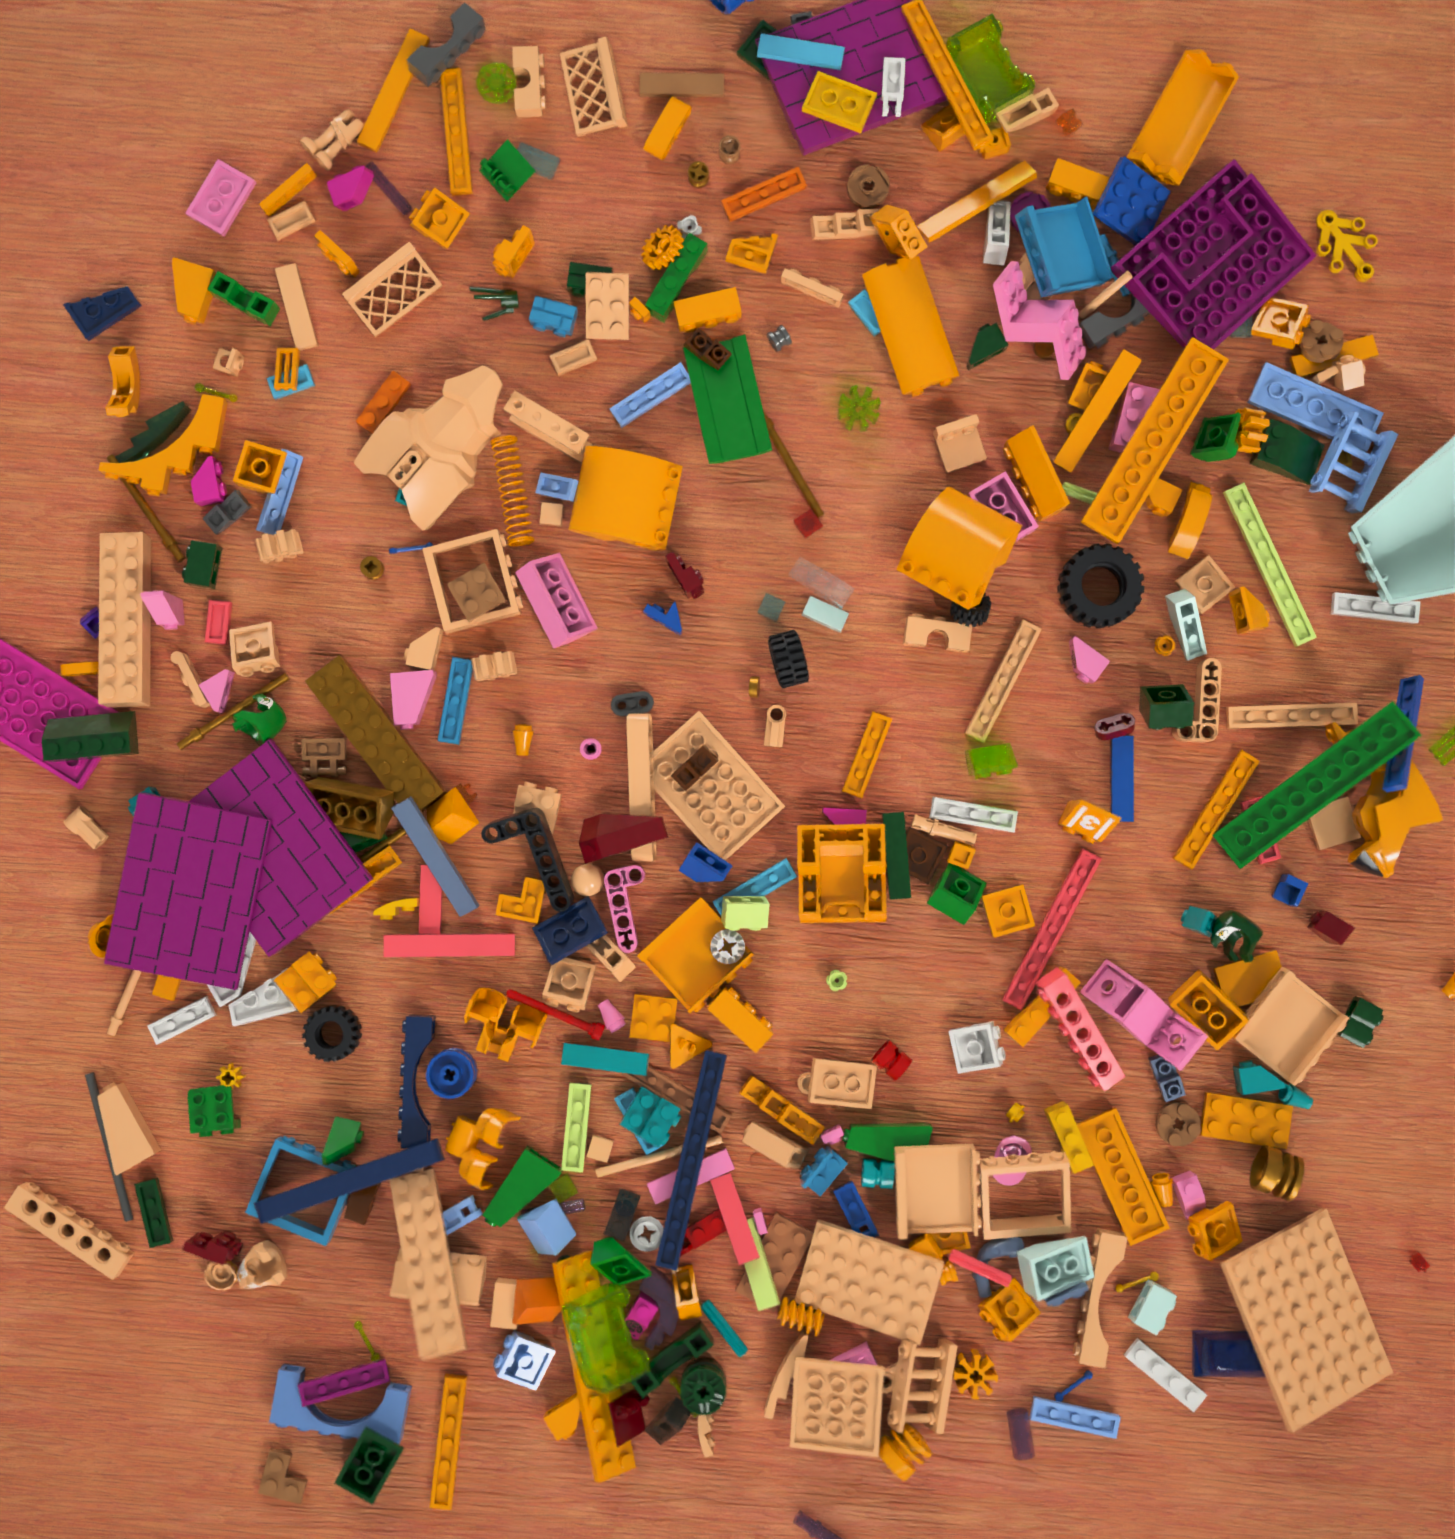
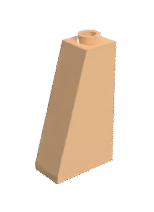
(125, 1128)

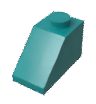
(1198, 920)
(1254, 1079)

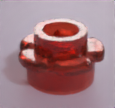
(1419, 1262)

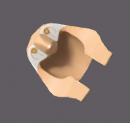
(262, 1266)

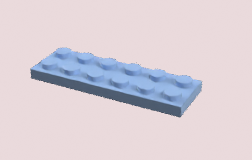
(1310, 404)

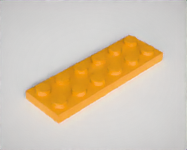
(1122, 1176)

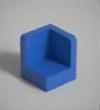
(1290, 890)

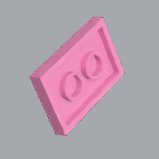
(220, 198)

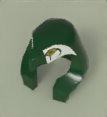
(1231, 927)

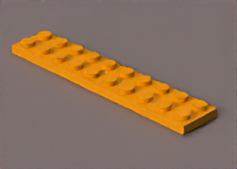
(1154, 440)
(573, 1279)

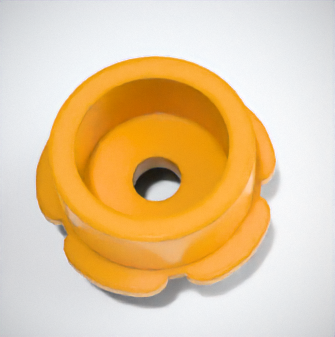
(1170, 645)

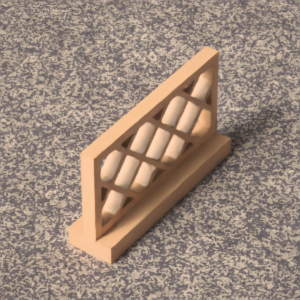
(609, 79)
(379, 275)

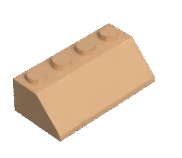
(468, 1274)

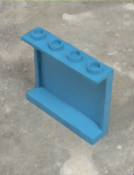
(1064, 248)

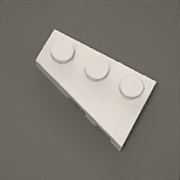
(260, 1004)

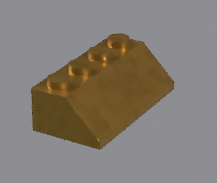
(354, 806)

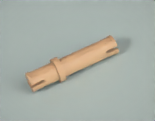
(937, 828)

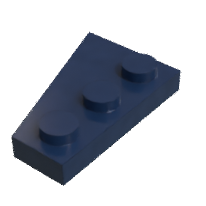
(103, 311)

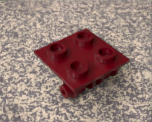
(627, 1416)

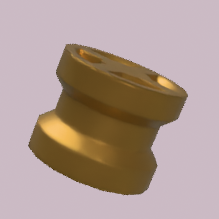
(696, 170)
(373, 572)

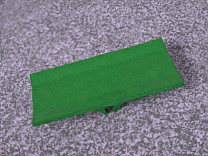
(729, 405)

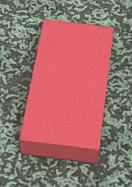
(218, 622)

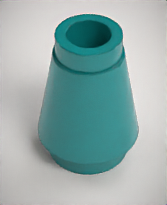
(1295, 1097)

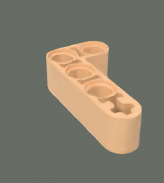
(1201, 700)

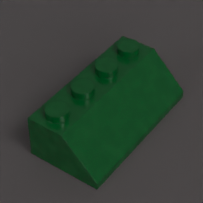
(90, 737)

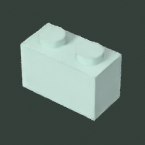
(1152, 1307)

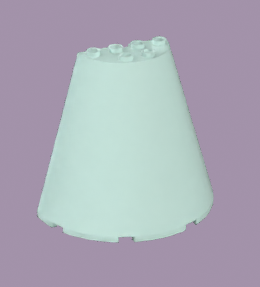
(1412, 533)

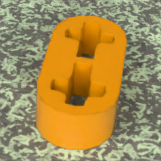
(79, 669)

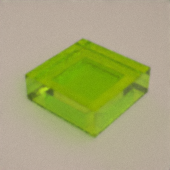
(563, 1188)

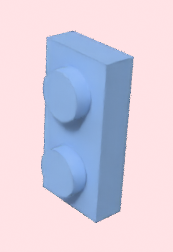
(557, 486)

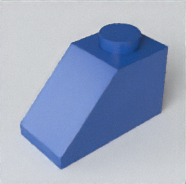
(704, 865)

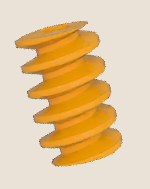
(800, 1316)

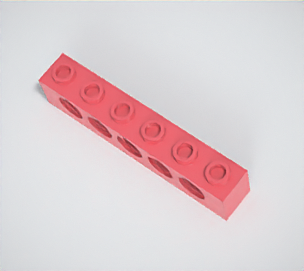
(1109, 1070)

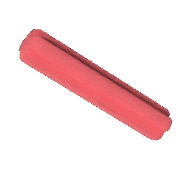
(980, 1267)

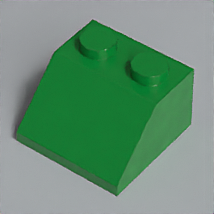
(957, 893)

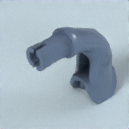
(991, 1250)

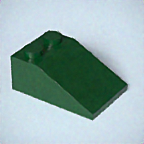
(1288, 452)
(369, 1465)

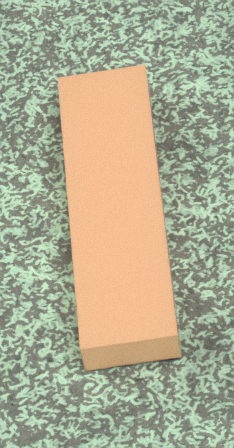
(296, 307)

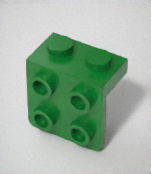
(212, 1111)

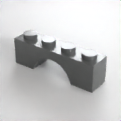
(430, 63)
(1099, 328)

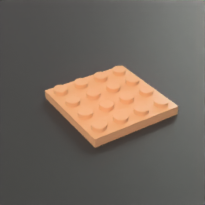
(836, 1406)

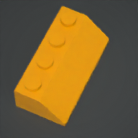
(1036, 474)

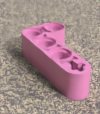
(625, 910)

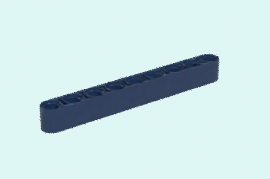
(349, 1181)

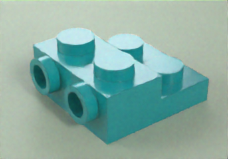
(650, 1117)

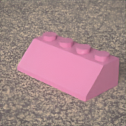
(556, 599)

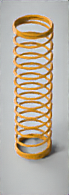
(509, 440)

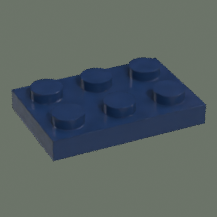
(570, 930)

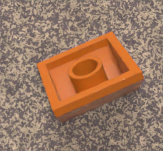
(535, 1300)

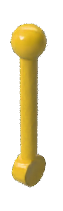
(1153, 1276)

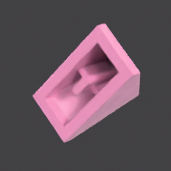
(217, 689)

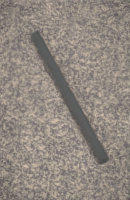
(118, 1180)

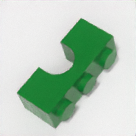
(240, 298)

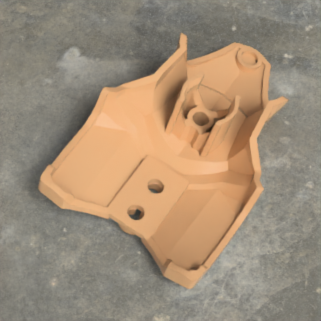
(442, 438)

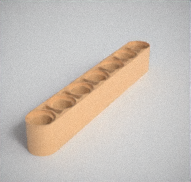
(641, 776)

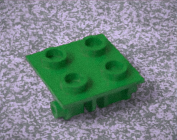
(507, 170)

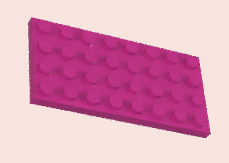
(32, 696)

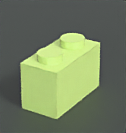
(745, 912)

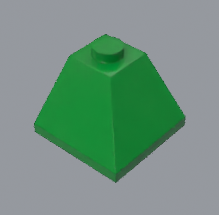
(617, 1262)

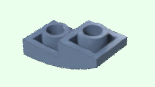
(1166, 1078)

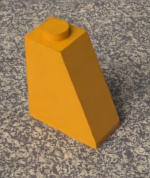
(191, 290)

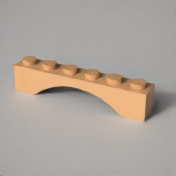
(1107, 1253)

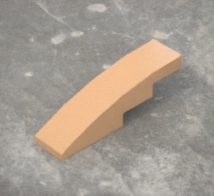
(844, 225)
(785, 1371)

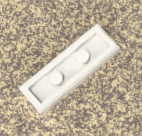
(181, 1020)

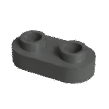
(632, 703)

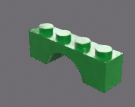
(668, 288)

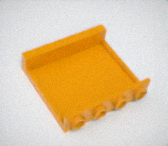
(684, 956)

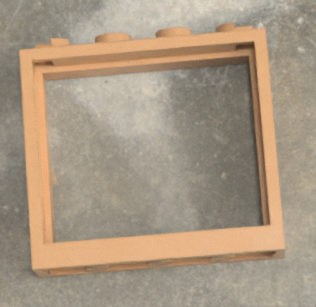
(438, 588)
(1025, 1225)

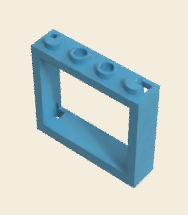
(289, 1222)

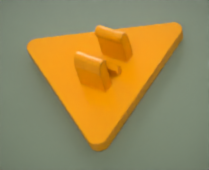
(685, 1045)

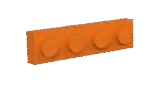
(764, 194)

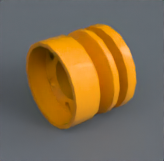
(903, 1449)

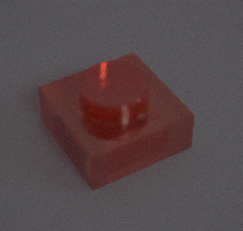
(808, 523)

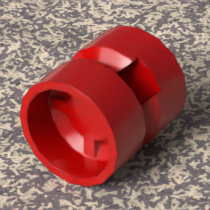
(890, 1059)

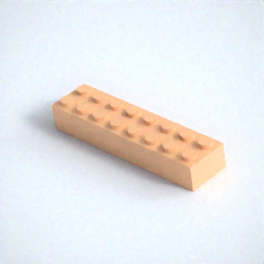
(124, 620)
(428, 1264)

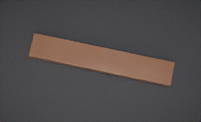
(676, 1094)

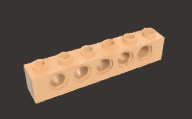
(57, 1230)

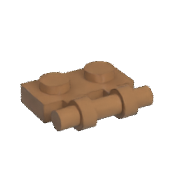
(324, 749)

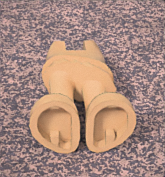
(339, 128)

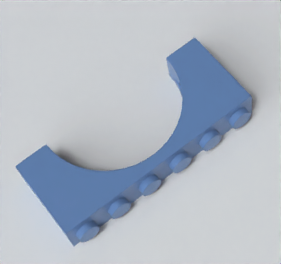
(287, 1410)

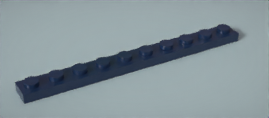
(691, 1160)

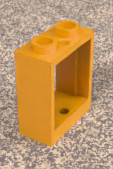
(902, 236)

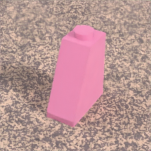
(410, 696)

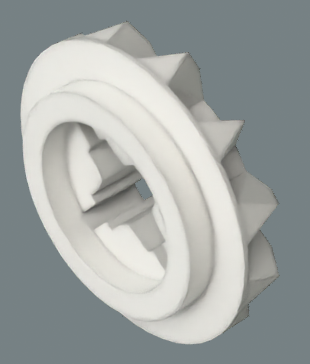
(731, 937)
(642, 1242)

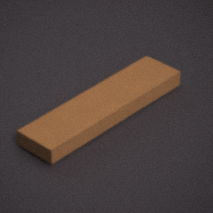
(681, 85)

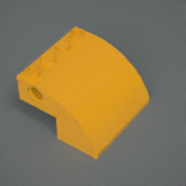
(625, 497)
(958, 547)
(841, 873)

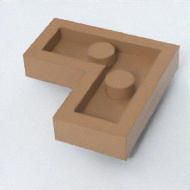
(276, 1481)

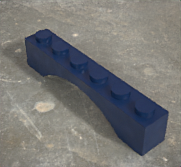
(415, 1127)

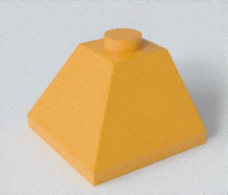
(1247, 611)

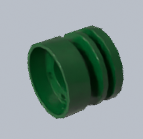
(698, 1374)

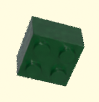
(1166, 706)

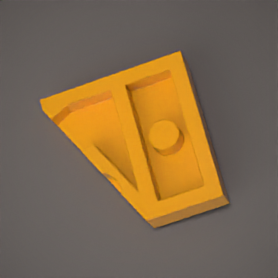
(752, 252)

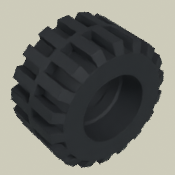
(788, 659)
(314, 1037)

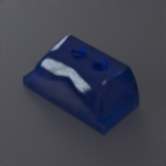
(1224, 1355)

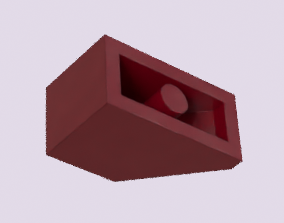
(1330, 927)

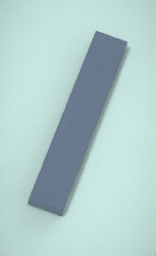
(435, 856)

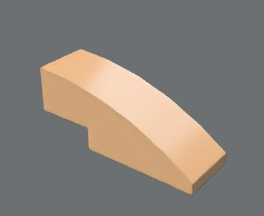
(1027, 111)

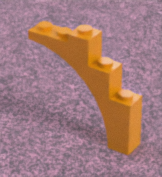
(155, 471)

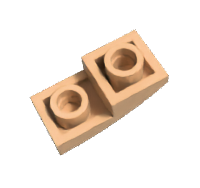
(706, 1440)

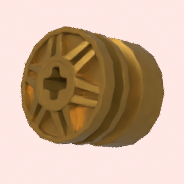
(1277, 1173)

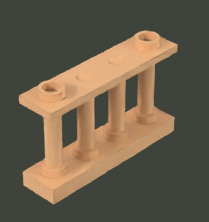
(547, 426)
(940, 1386)

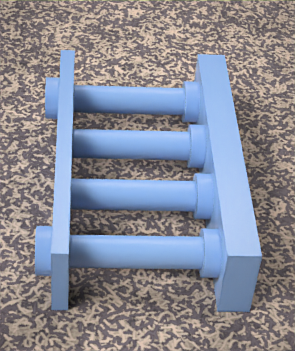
(1373, 462)

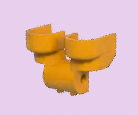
(488, 1007)
(465, 1138)

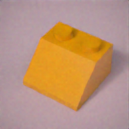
(259, 467)

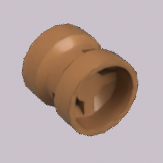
(728, 145)

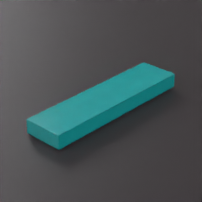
(605, 1059)

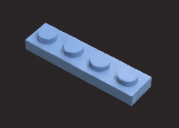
(650, 395)
(277, 504)
(1074, 1417)

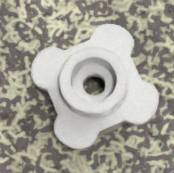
(689, 221)

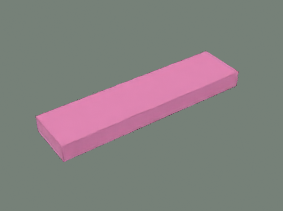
(712, 1167)

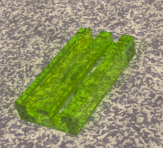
(1439, 754)

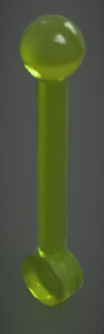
(200, 388)
(375, 1356)
(674, 1382)

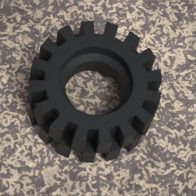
(972, 616)

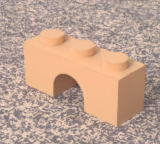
(528, 63)
(918, 629)

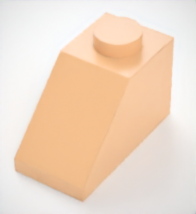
(424, 650)

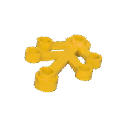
(1343, 243)

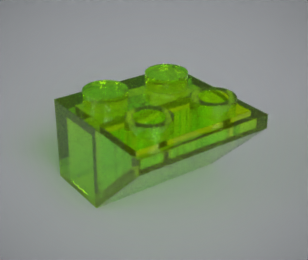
(990, 759)

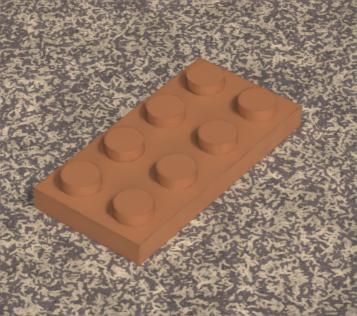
(784, 1249)

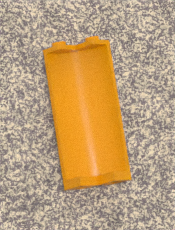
(1183, 117)
(910, 325)

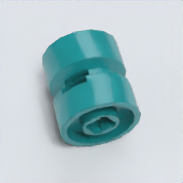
(877, 1173)

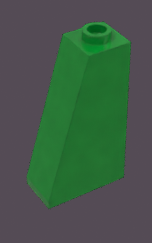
(881, 1138)
(524, 1182)

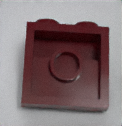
(688, 579)
(217, 1249)

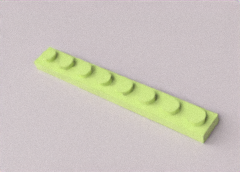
(1269, 564)

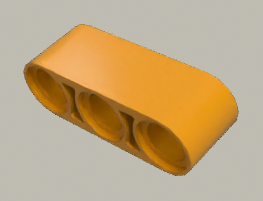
(667, 128)

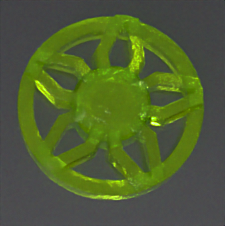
(496, 82)

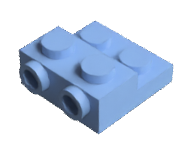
(523, 1360)

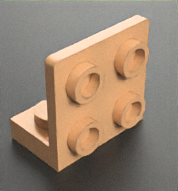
(959, 443)

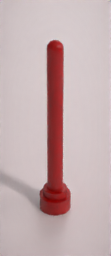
(593, 1029)

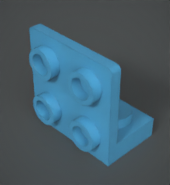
(823, 1170)

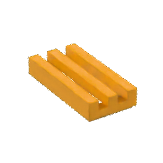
(295, 368)

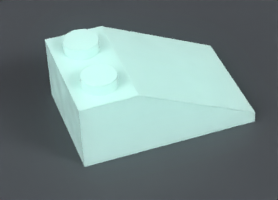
(1054, 1266)

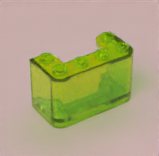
(988, 67)
(602, 1338)

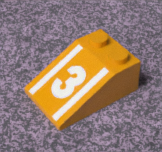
(1087, 821)

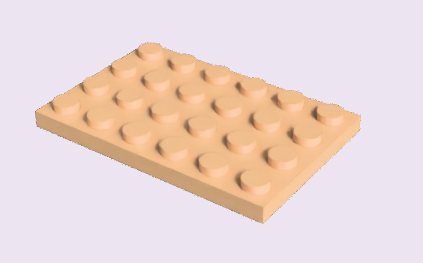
(726, 801)
(869, 1281)

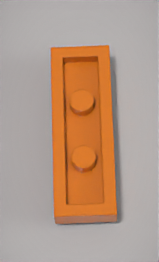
(383, 402)

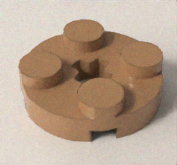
(864, 198)
(1328, 333)
(1190, 1126)

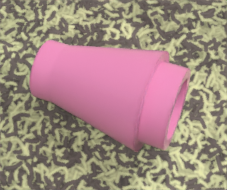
(585, 746)
(611, 1016)

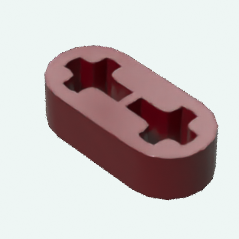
(1115, 726)

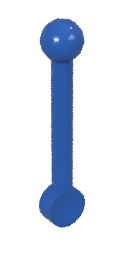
(396, 550)
(1059, 1396)

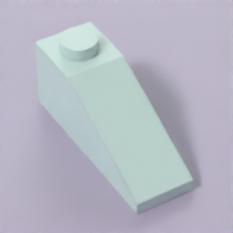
(1186, 622)

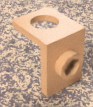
(234, 362)

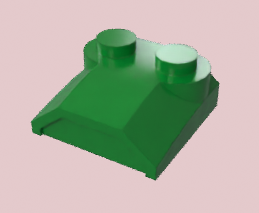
(1217, 438)

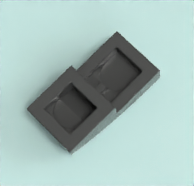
(227, 512)

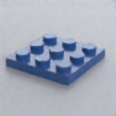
(1131, 201)

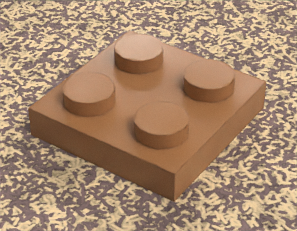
(476, 592)

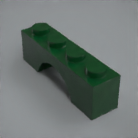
(684, 1348)

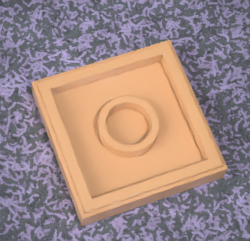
(1206, 583)
(1334, 824)

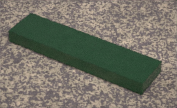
(896, 856)

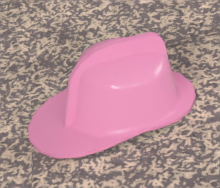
(1008, 1146)

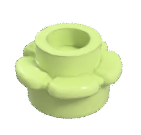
(835, 986)

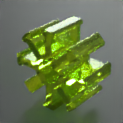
(852, 404)

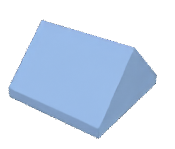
(547, 1228)

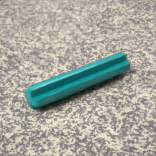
(724, 1328)

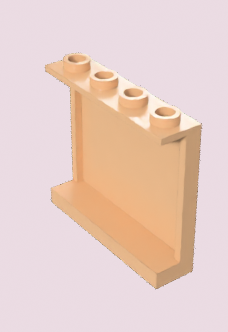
(1290, 1026)
(936, 1189)

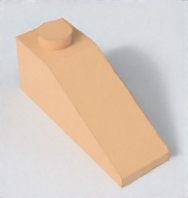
(611, 957)

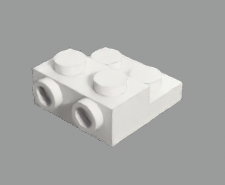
(977, 1047)

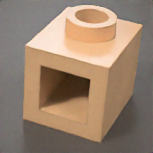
(1350, 373)

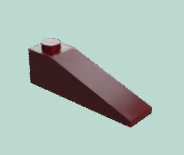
(613, 834)

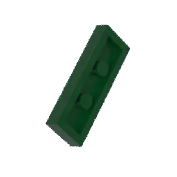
(153, 1212)

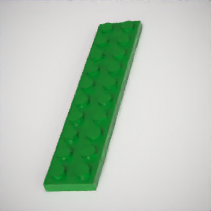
(1317, 784)

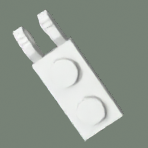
(893, 83)

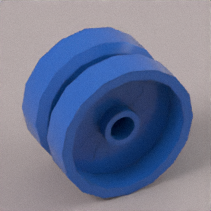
(442, 1082)

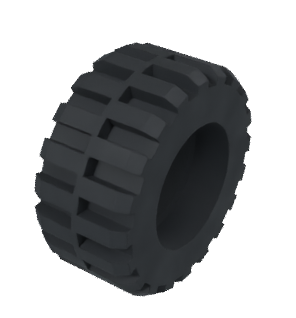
(1124, 570)

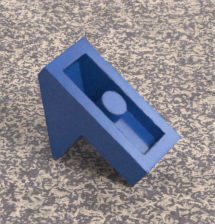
(670, 620)

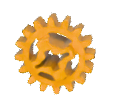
(662, 247)

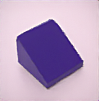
(91, 622)

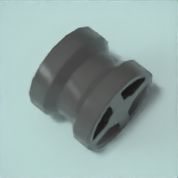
(779, 338)

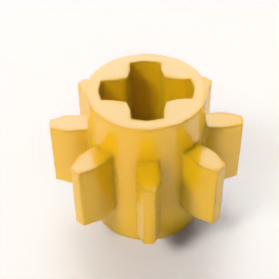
(233, 1072)

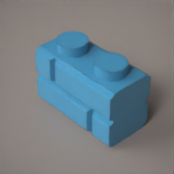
(553, 316)

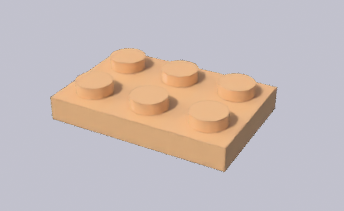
(607, 305)
(842, 1083)

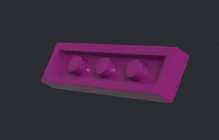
(343, 1382)

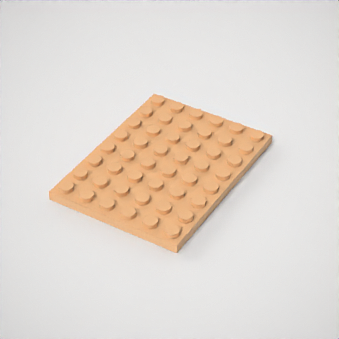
(1306, 1319)

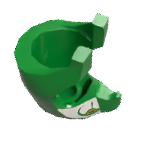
(261, 725)

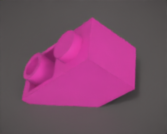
(350, 188)
(207, 483)

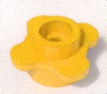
(1015, 1113)

